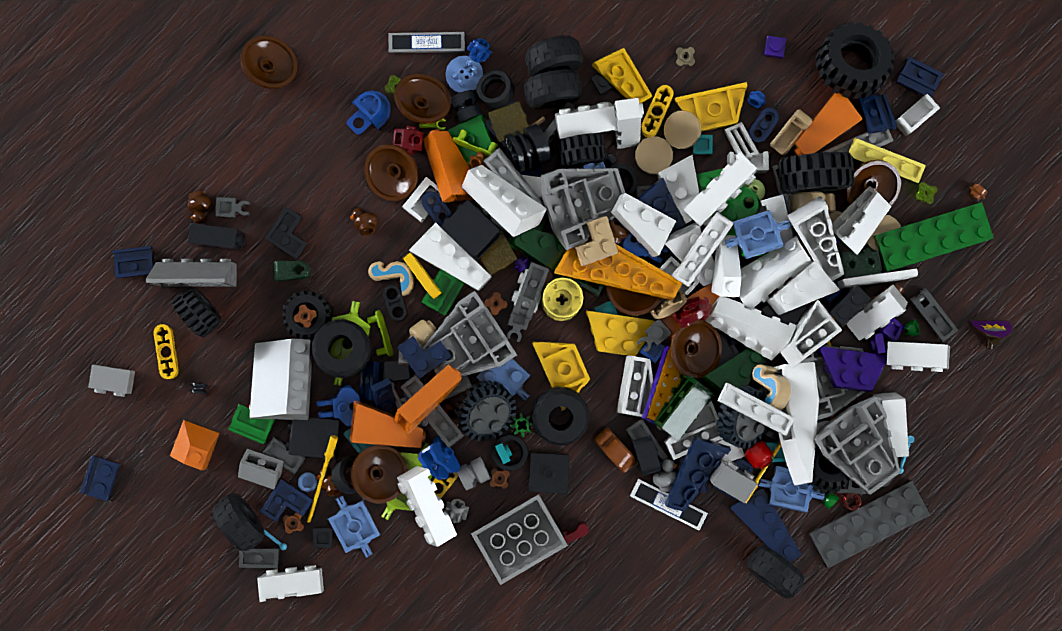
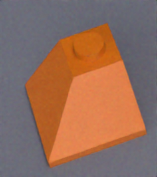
(194, 445)

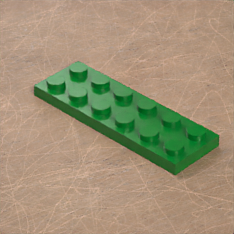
(933, 237)

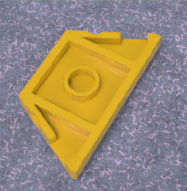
(715, 107)
(617, 332)
(562, 365)

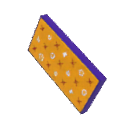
(665, 379)

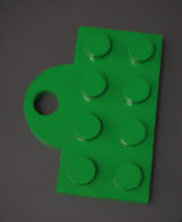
(736, 208)

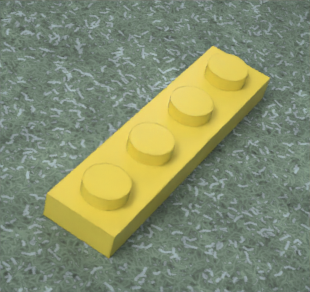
(906, 167)

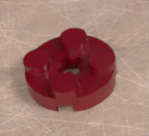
(692, 311)

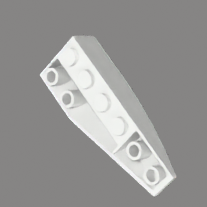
(803, 406)

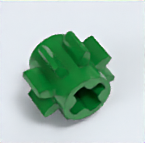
(521, 419)

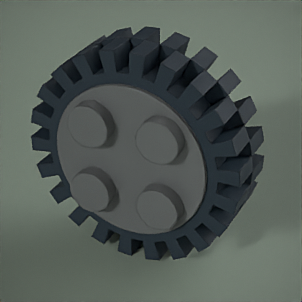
(485, 410)
(738, 428)

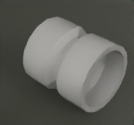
(473, 473)

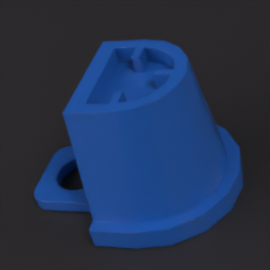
(372, 108)

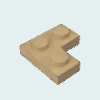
(602, 244)

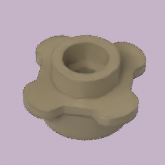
(685, 61)

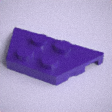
(852, 368)

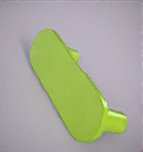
(460, 141)
(378, 317)

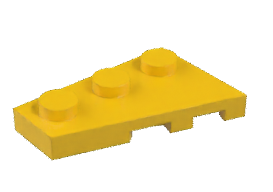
(623, 75)

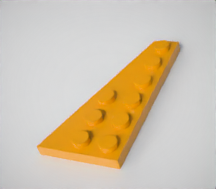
(621, 271)

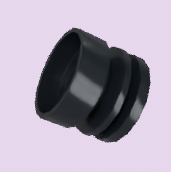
(527, 148)

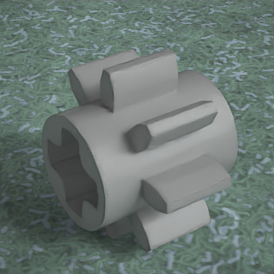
(456, 510)

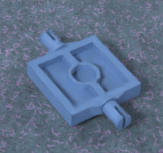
(757, 234)
(510, 375)
(786, 494)
(354, 526)

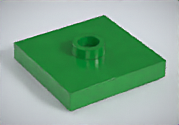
(476, 135)

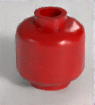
(759, 455)

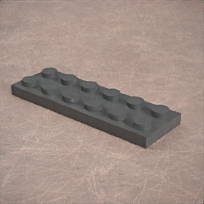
(869, 524)

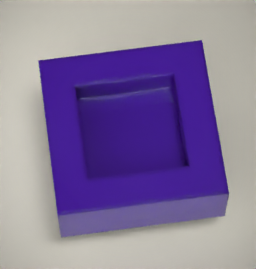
(775, 47)
(892, 330)
(877, 343)

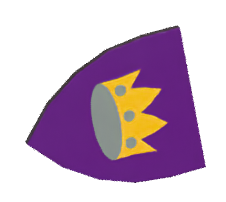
(994, 330)

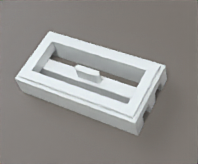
(749, 156)

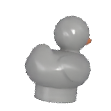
(665, 478)

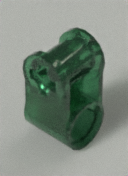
(288, 270)

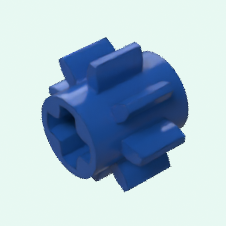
(479, 50)

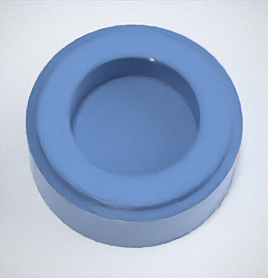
(307, 482)

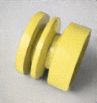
(570, 291)

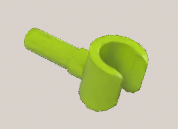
(433, 125)

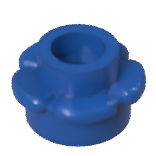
(756, 99)

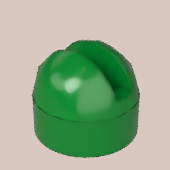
(913, 328)
(829, 500)

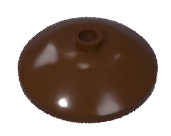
(272, 54)
(422, 91)
(882, 177)
(384, 178)
(632, 303)
(704, 351)
(389, 466)

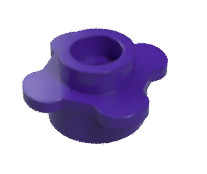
(522, 264)

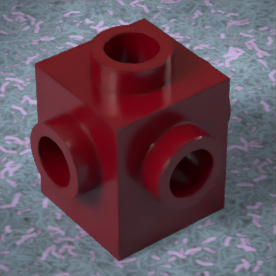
(409, 139)

